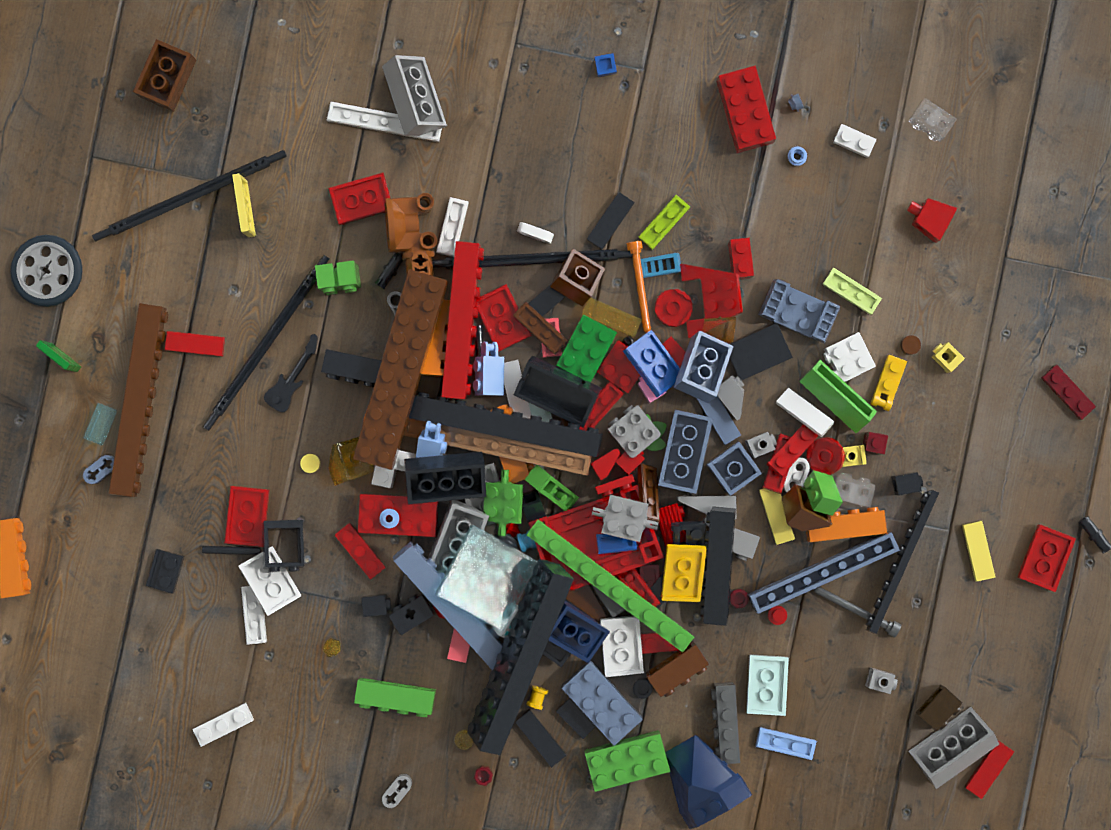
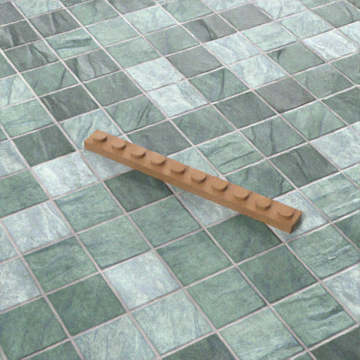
(507, 448)

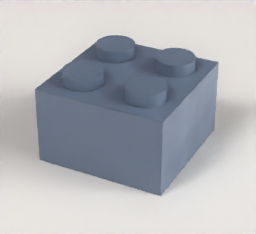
(733, 468)

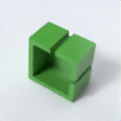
(343, 278)

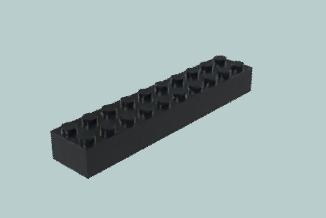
(519, 656)

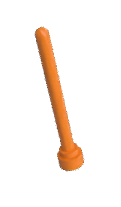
(635, 249)

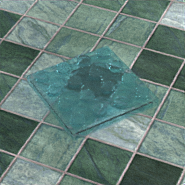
(486, 578)

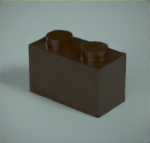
(939, 708)

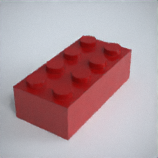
(746, 109)
(414, 519)

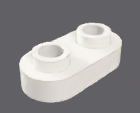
(797, 476)

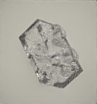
(932, 120)
(853, 489)

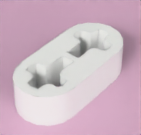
(535, 232)

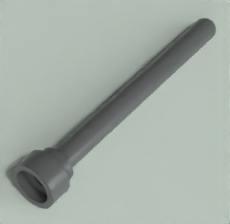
(891, 628)

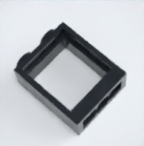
(283, 525)

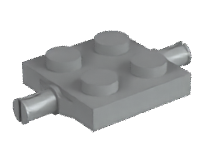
(625, 518)

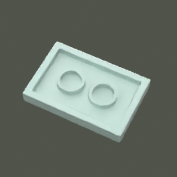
(767, 685)

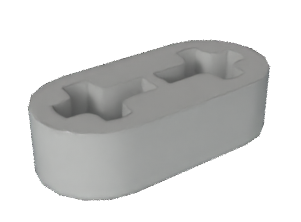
(400, 793)

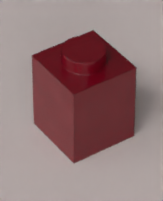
(875, 443)

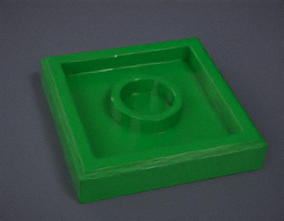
(58, 356)

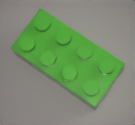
(627, 760)

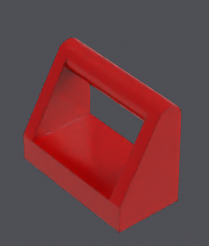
(604, 464)

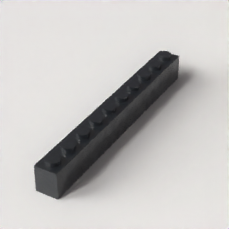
(505, 425)

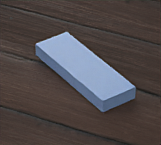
(785, 743)

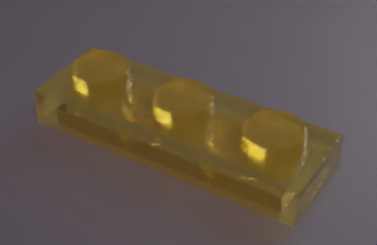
(612, 317)

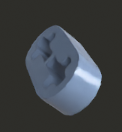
(98, 466)

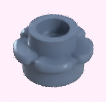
(795, 102)

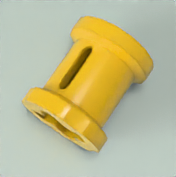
(537, 697)

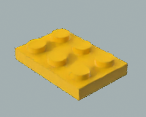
(683, 573)

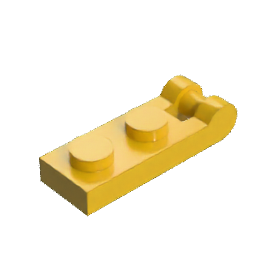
(888, 382)

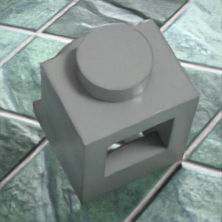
(754, 447)
(874, 680)

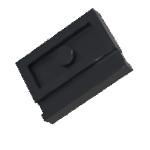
(165, 571)

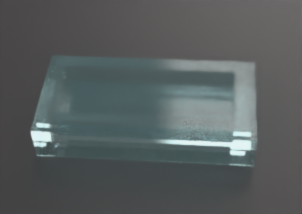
(100, 424)

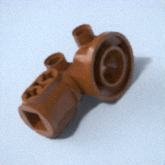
(404, 234)

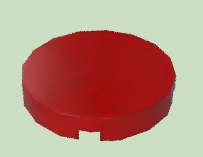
(673, 307)
(825, 455)

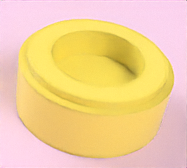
(310, 463)

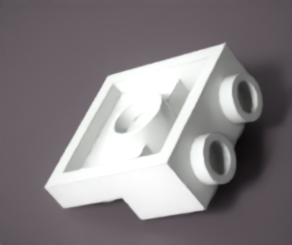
(849, 357)

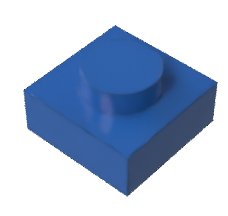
(605, 65)

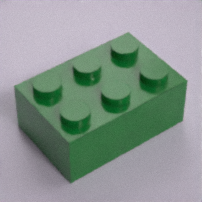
(586, 348)

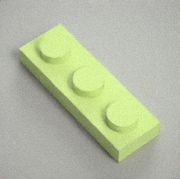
(852, 291)

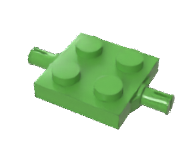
(503, 502)

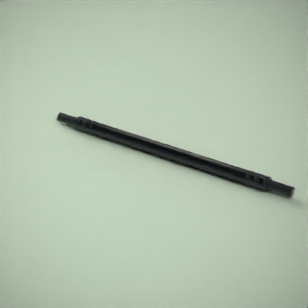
(188, 196)
(538, 258)
(264, 345)

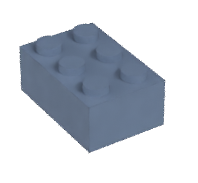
(703, 366)

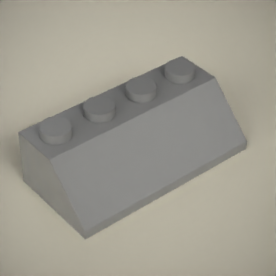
(414, 95)
(452, 532)
(954, 747)

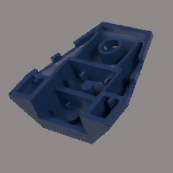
(703, 782)

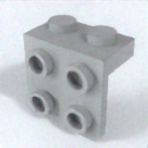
(633, 431)

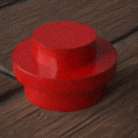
(777, 615)

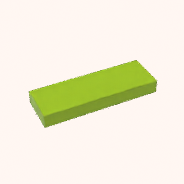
(664, 222)

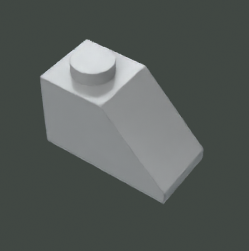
(732, 394)

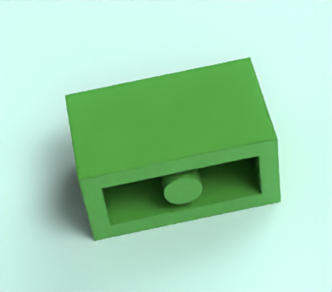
(822, 493)

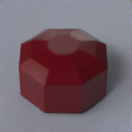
(483, 775)

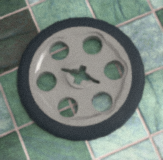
(33, 293)

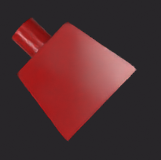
(932, 218)

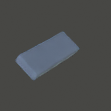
(721, 420)

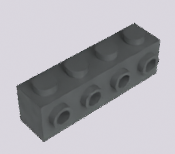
(726, 722)

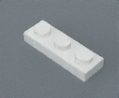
(223, 724)

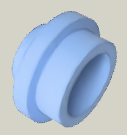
(797, 150)
(394, 514)

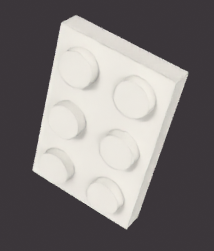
(270, 588)
(622, 646)

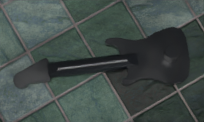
(281, 394)

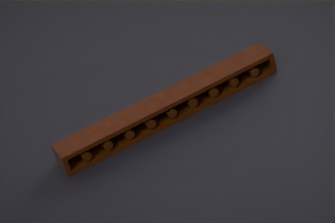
(138, 400)

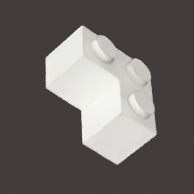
(386, 477)

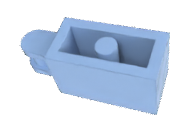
(489, 371)
(431, 441)

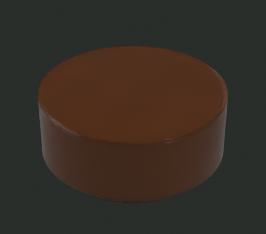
(910, 345)

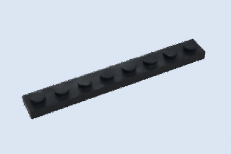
(897, 569)

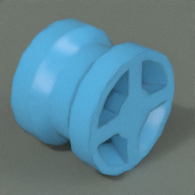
(525, 542)

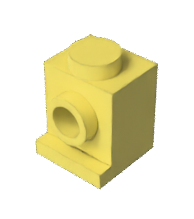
(953, 360)
(859, 455)

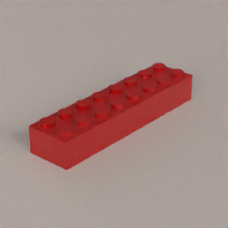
(461, 320)

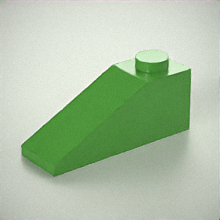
(551, 488)

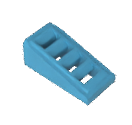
(677, 262)

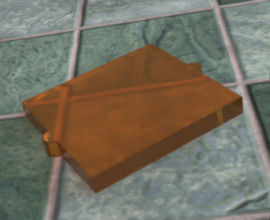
(720, 328)

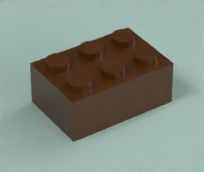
(164, 75)
(677, 670)

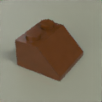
(577, 277)
(800, 512)

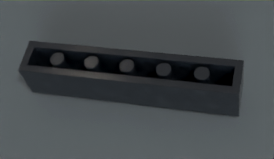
(719, 565)

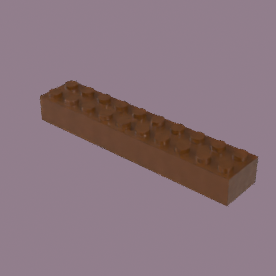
(400, 369)

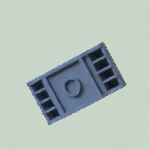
(799, 311)

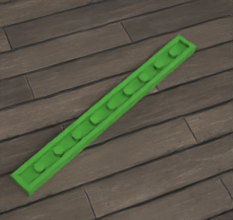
(610, 585)

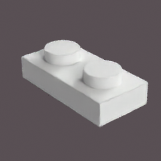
(854, 140)

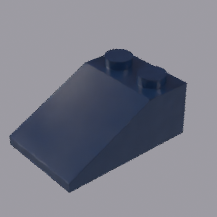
(578, 633)

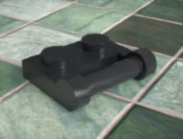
(694, 532)

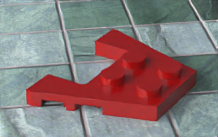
(719, 291)

